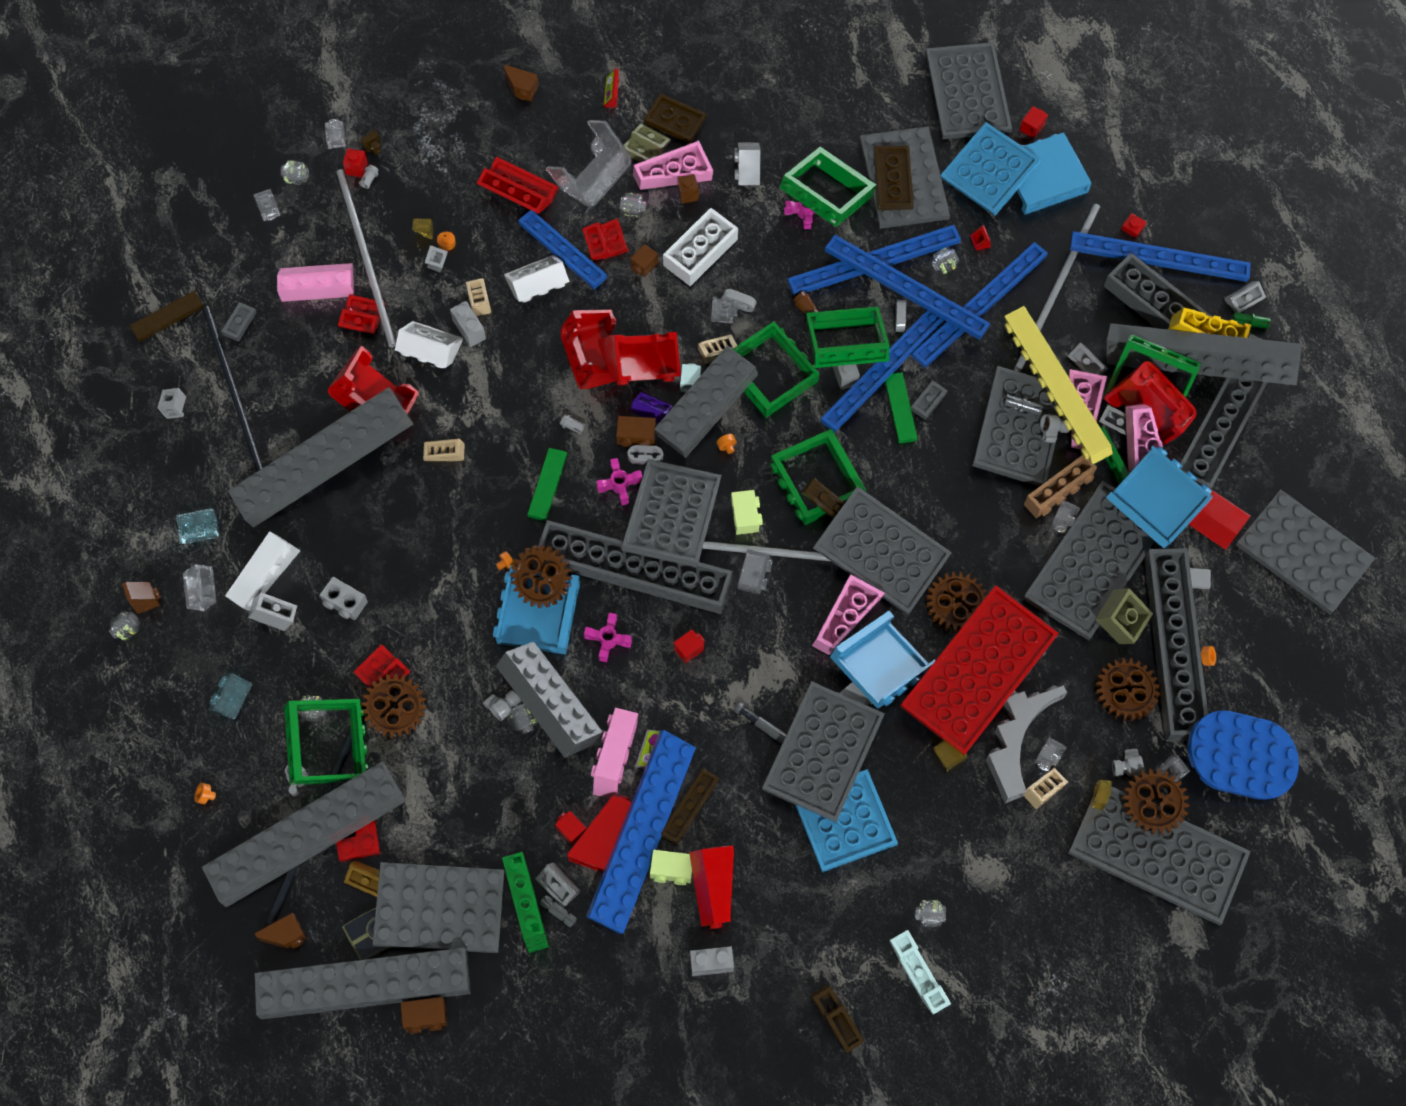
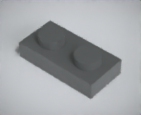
(239, 321)
(929, 400)

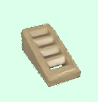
(480, 307)
(710, 344)
(456, 450)
(1036, 796)

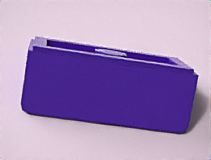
(650, 407)

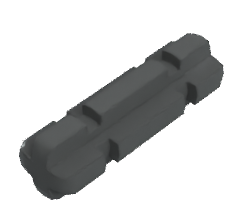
(558, 911)

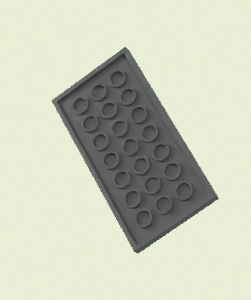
(1089, 564)
(1179, 866)

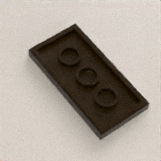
(893, 178)

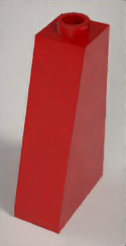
(600, 837)
(713, 884)

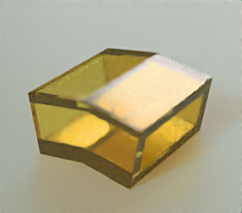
(948, 755)
(1102, 793)

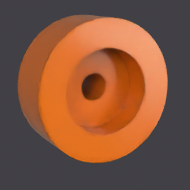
(446, 241)
(726, 443)
(506, 561)
(1208, 656)
(204, 793)

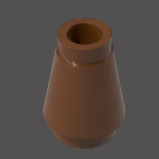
(804, 303)

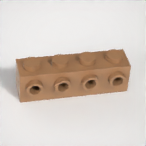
(1059, 486)

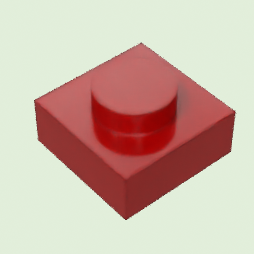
(1134, 225)

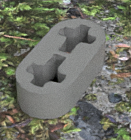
(742, 300)
(900, 315)
(645, 453)

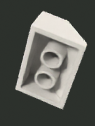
(537, 278)
(428, 344)

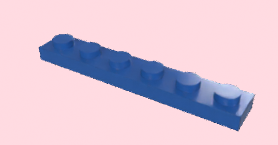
(562, 249)

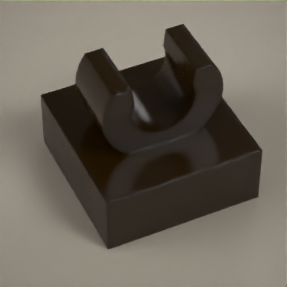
(371, 142)

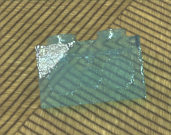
(197, 526)
(230, 695)

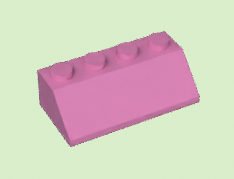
(315, 282)

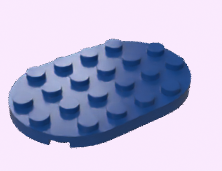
(1243, 755)

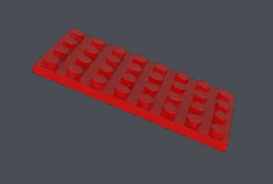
(979, 670)

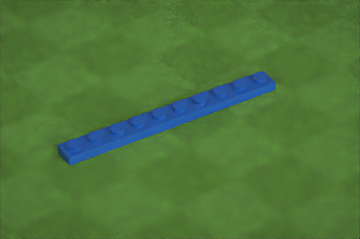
(890, 255)
(1161, 256)
(907, 287)
(981, 303)
(881, 371)

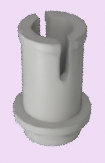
(371, 172)
(572, 424)

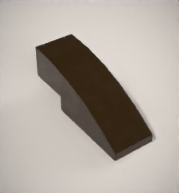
(837, 1018)

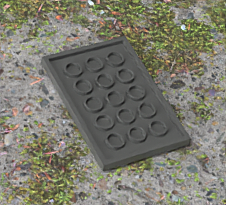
(967, 89)
(927, 185)
(1010, 439)
(672, 513)
(882, 550)
(1305, 552)
(823, 752)
(438, 907)

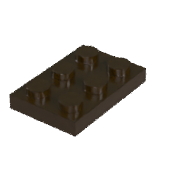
(675, 118)

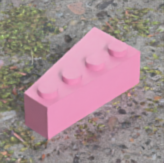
(665, 169)
(849, 609)

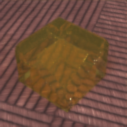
(424, 227)

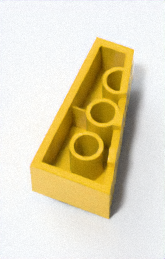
(1199, 322)

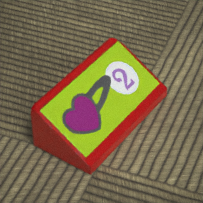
(611, 89)

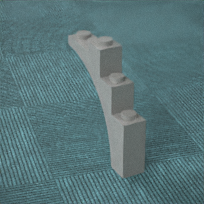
(1006, 761)

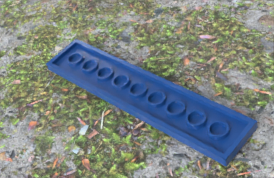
(641, 832)

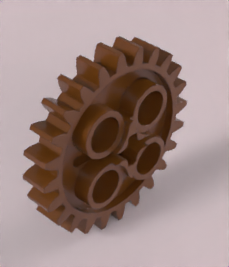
(525, 570)
(946, 614)
(1131, 706)
(406, 718)
(1174, 800)

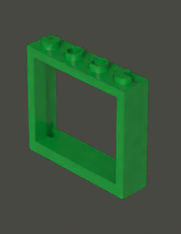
(839, 171)
(792, 351)
(853, 353)
(1161, 354)
(785, 482)
(293, 743)
(525, 902)

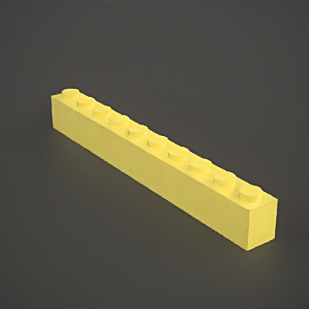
(1059, 386)

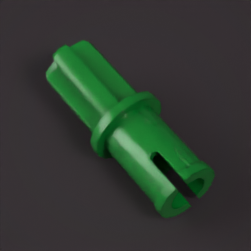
(1253, 320)

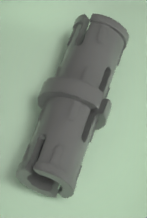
(1023, 405)

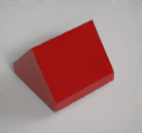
(980, 238)

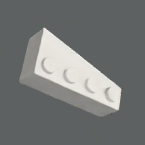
(262, 570)

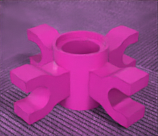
(802, 211)
(633, 478)
(606, 645)

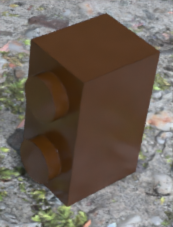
(636, 431)
(424, 1014)

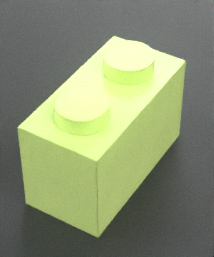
(745, 512)
(671, 867)

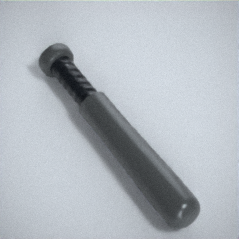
(761, 723)

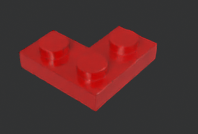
(362, 845)

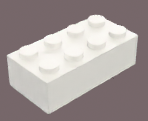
(700, 246)

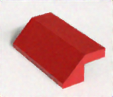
(518, 185)
(1220, 520)

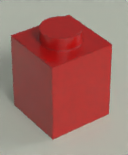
(1033, 122)
(355, 162)
(689, 645)
(570, 827)

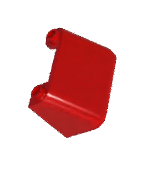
(581, 344)
(641, 357)
(361, 382)
(1151, 387)

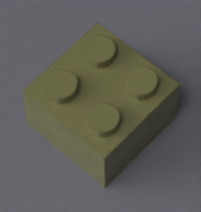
(1124, 616)

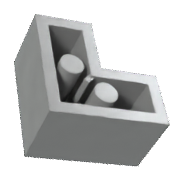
(748, 163)

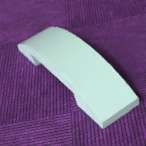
(919, 973)

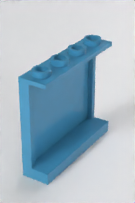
(1056, 177)
(1160, 497)
(526, 624)
(880, 661)

